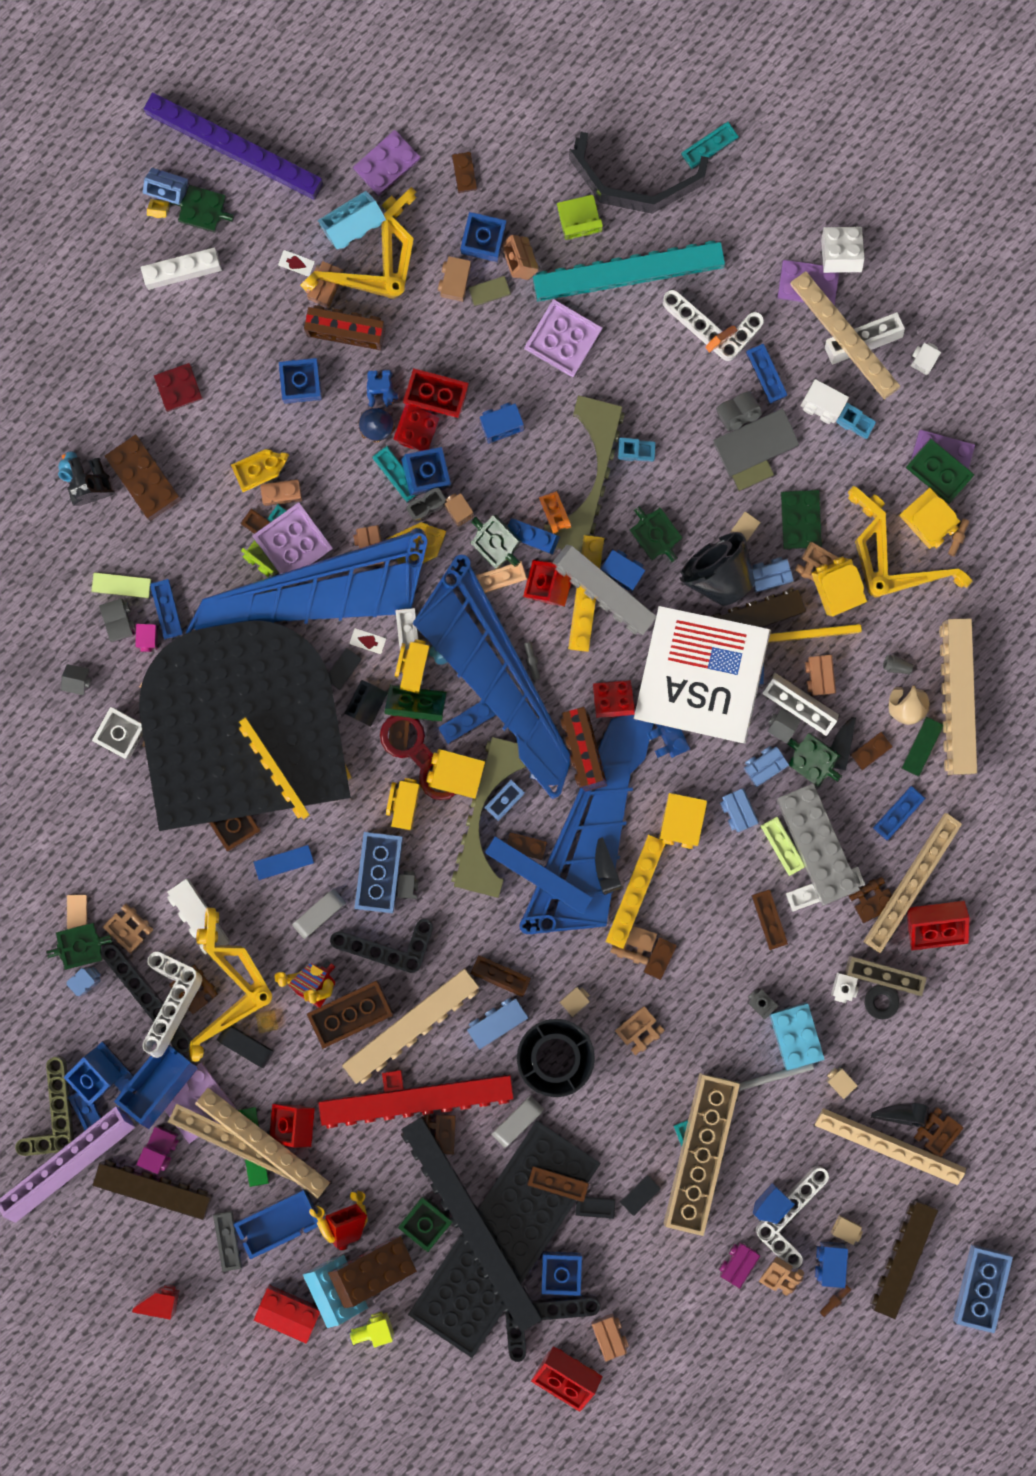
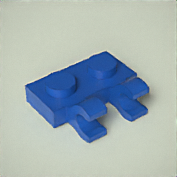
(673, 739)

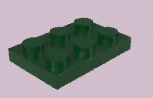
(939, 470)
(800, 519)
(421, 705)

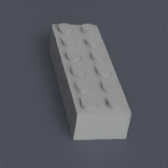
(817, 845)

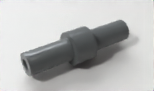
(532, 661)

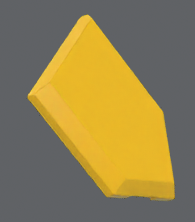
(258, 468)
(434, 541)

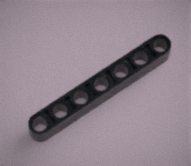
(138, 992)

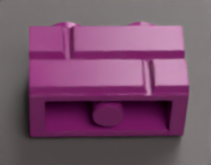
(739, 1264)

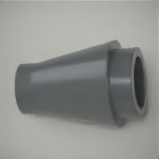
(894, 664)

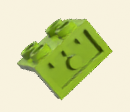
(579, 217)
(255, 555)

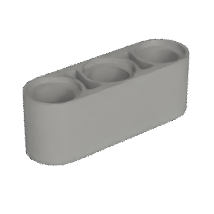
(318, 913)
(517, 1121)

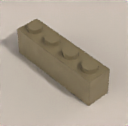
(885, 976)

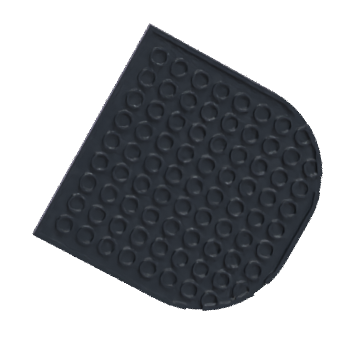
(192, 716)

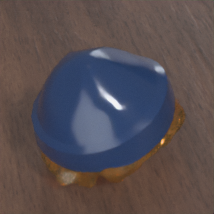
(376, 424)

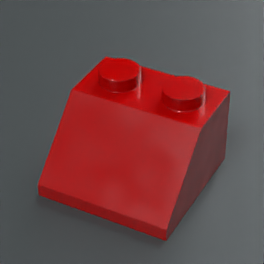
(547, 584)
(292, 1125)
(160, 1303)

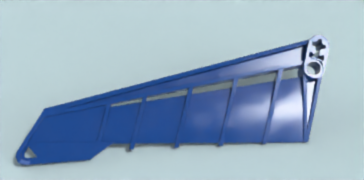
(353, 595)
(463, 646)
(620, 752)

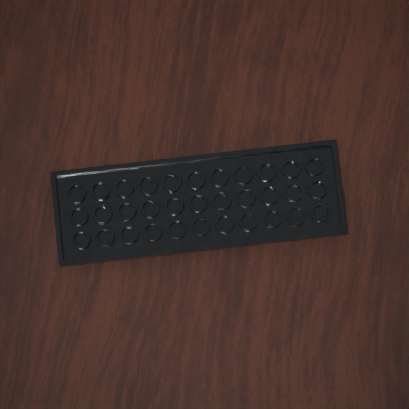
(522, 1219)

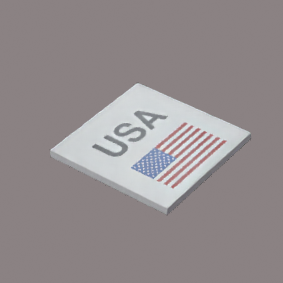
(702, 674)

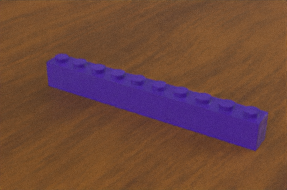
(233, 146)

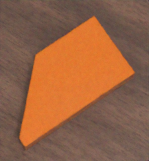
(721, 338)

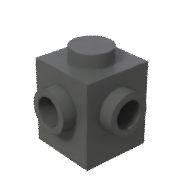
(75, 679)
(783, 725)

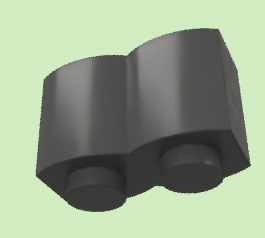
(739, 411)
(431, 502)
(117, 620)

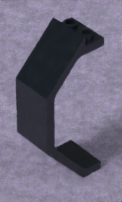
(627, 199)

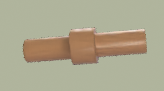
(958, 537)

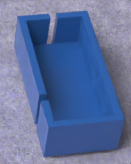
(156, 1086)
(276, 1223)

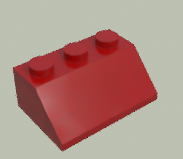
(436, 393)
(938, 925)
(287, 1314)
(567, 1378)

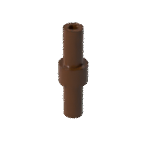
(835, 1301)

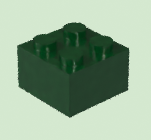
(425, 1223)

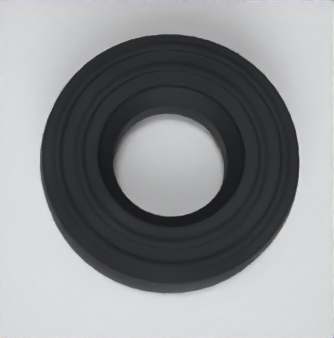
(893, 1002)

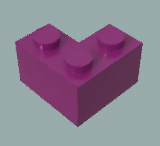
(156, 1152)

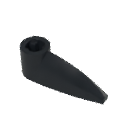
(843, 742)
(605, 869)
(909, 1115)

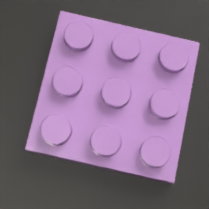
(563, 338)
(292, 540)
(192, 1092)

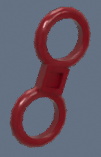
(418, 753)

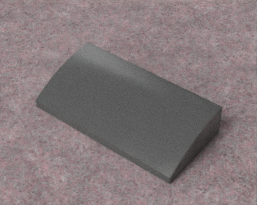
(756, 442)

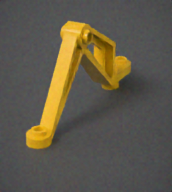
(383, 284)
(892, 583)
(248, 1003)

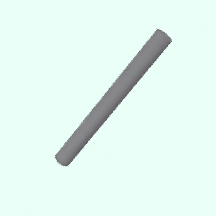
(774, 1076)

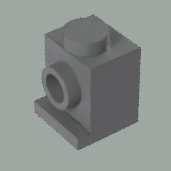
(407, 885)
(769, 1006)

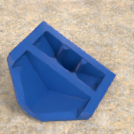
(772, 1205)

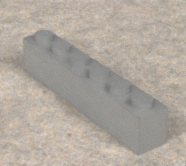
(604, 589)

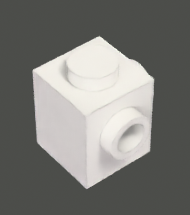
(925, 357)
(844, 988)

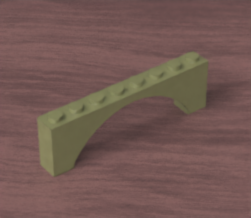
(601, 423)
(473, 870)

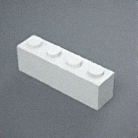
(181, 268)
(873, 334)
(800, 704)
(193, 909)

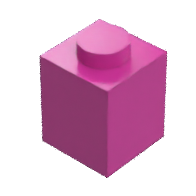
(146, 637)

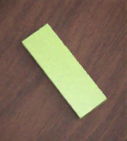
(121, 585)
(783, 846)

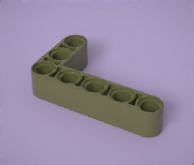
(56, 1113)

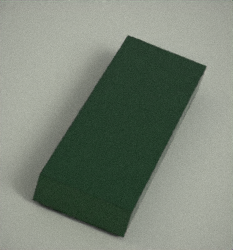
(922, 746)

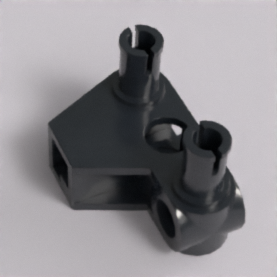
(88, 487)

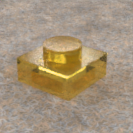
(267, 1021)

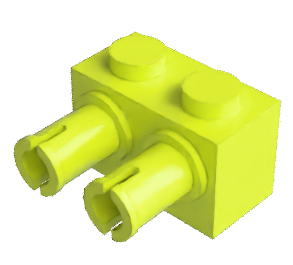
(377, 1330)

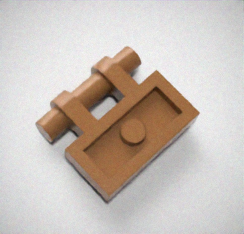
(814, 557)
(123, 932)
(638, 938)
(637, 1025)
(777, 1272)

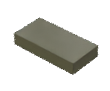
(489, 291)
(752, 475)

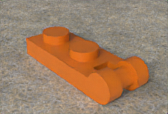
(555, 512)

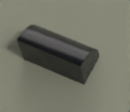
(366, 703)

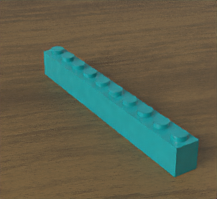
(628, 271)

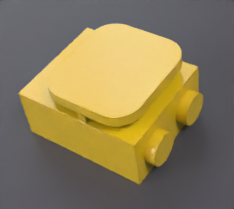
(930, 519)
(839, 586)
(412, 664)
(455, 773)
(403, 803)
(682, 820)

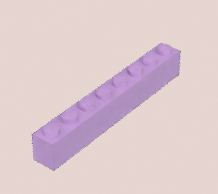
(65, 1164)

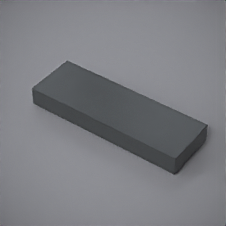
(227, 1241)

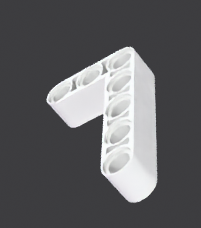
(710, 328)
(172, 1002)
(802, 1200)

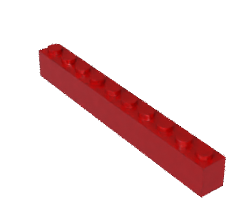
(414, 1100)

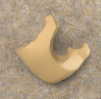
(911, 708)

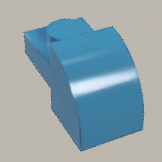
(854, 420)
(636, 450)

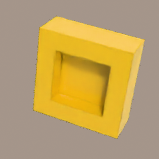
(158, 208)

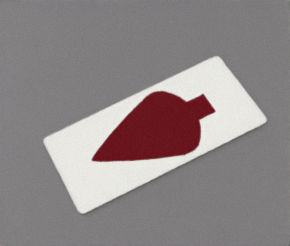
(296, 263)
(367, 641)

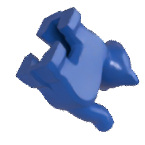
(379, 386)

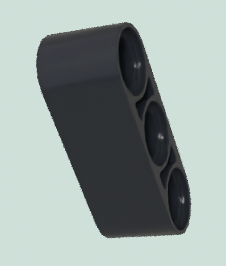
(245, 1046)

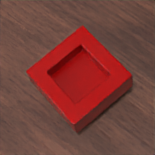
(392, 1081)

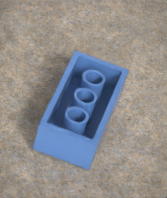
(378, 872)
(982, 1288)

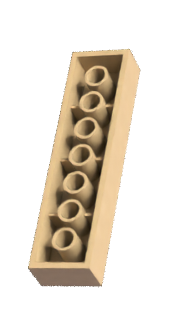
(959, 697)
(408, 1027)
(701, 1154)

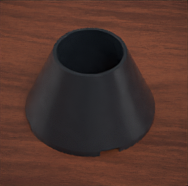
(721, 570)
(555, 1084)

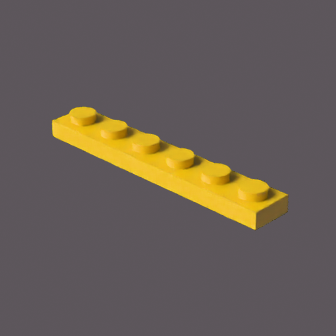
(583, 605)
(268, 762)
(635, 892)

